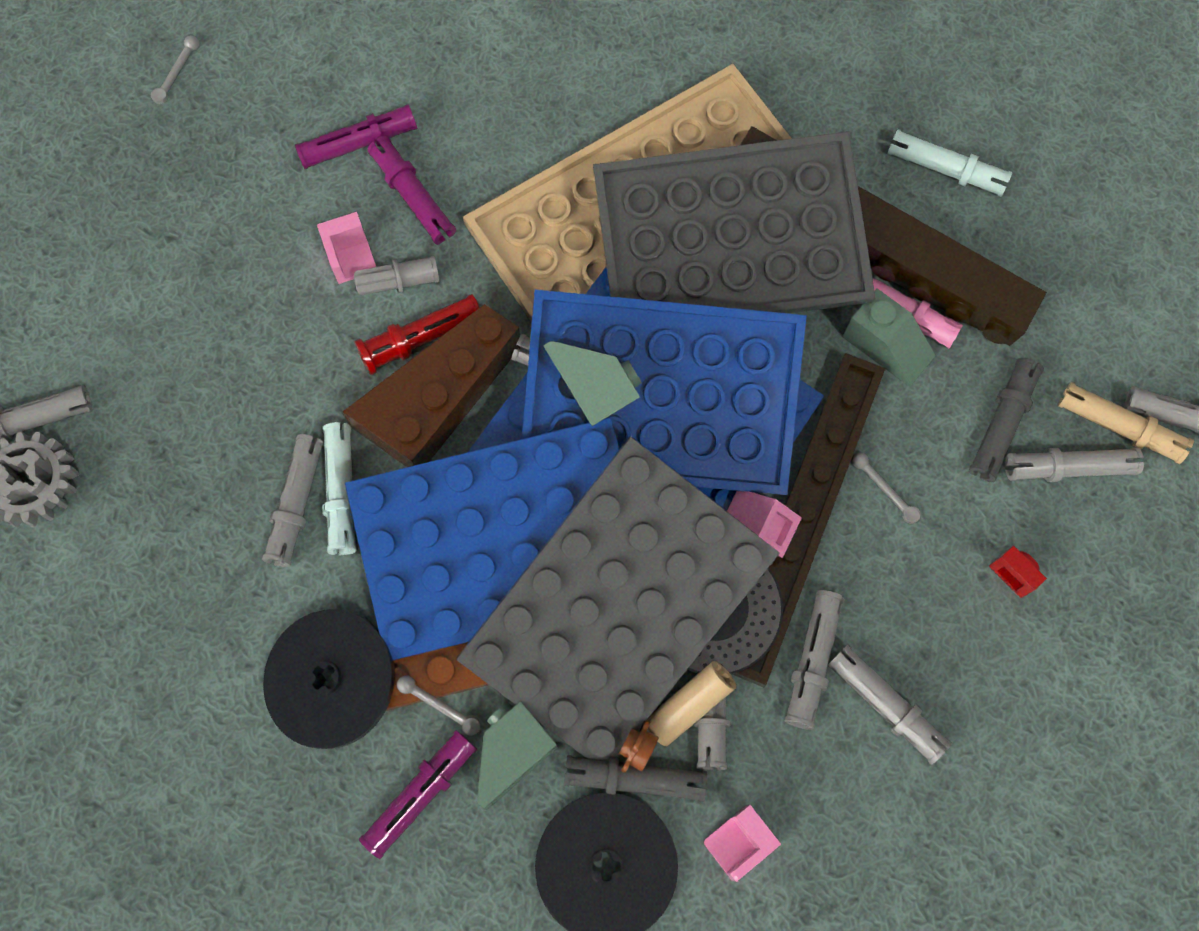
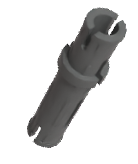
(1012, 405)
(651, 780)

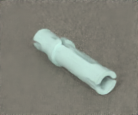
(950, 163)
(338, 472)

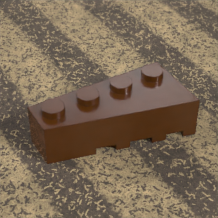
(435, 390)

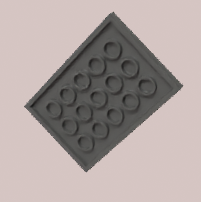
(738, 226)
(617, 603)

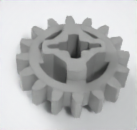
(38, 459)

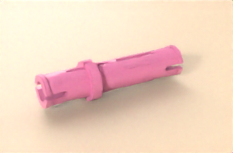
(930, 321)

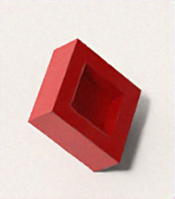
(1018, 571)

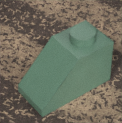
(890, 338)
(595, 379)
(510, 751)

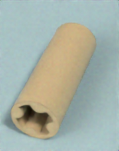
(691, 703)

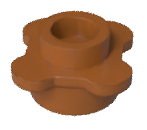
(638, 748)

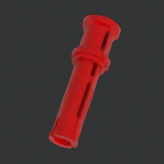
(396, 335)

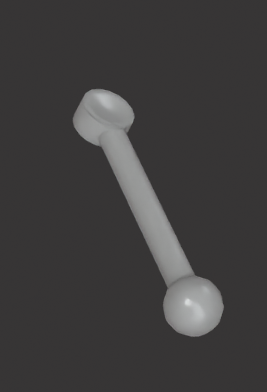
(160, 94)
(909, 513)
(469, 723)

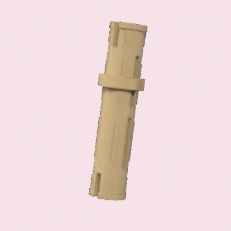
(1141, 430)

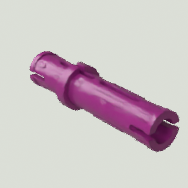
(355, 136)
(401, 176)
(379, 836)

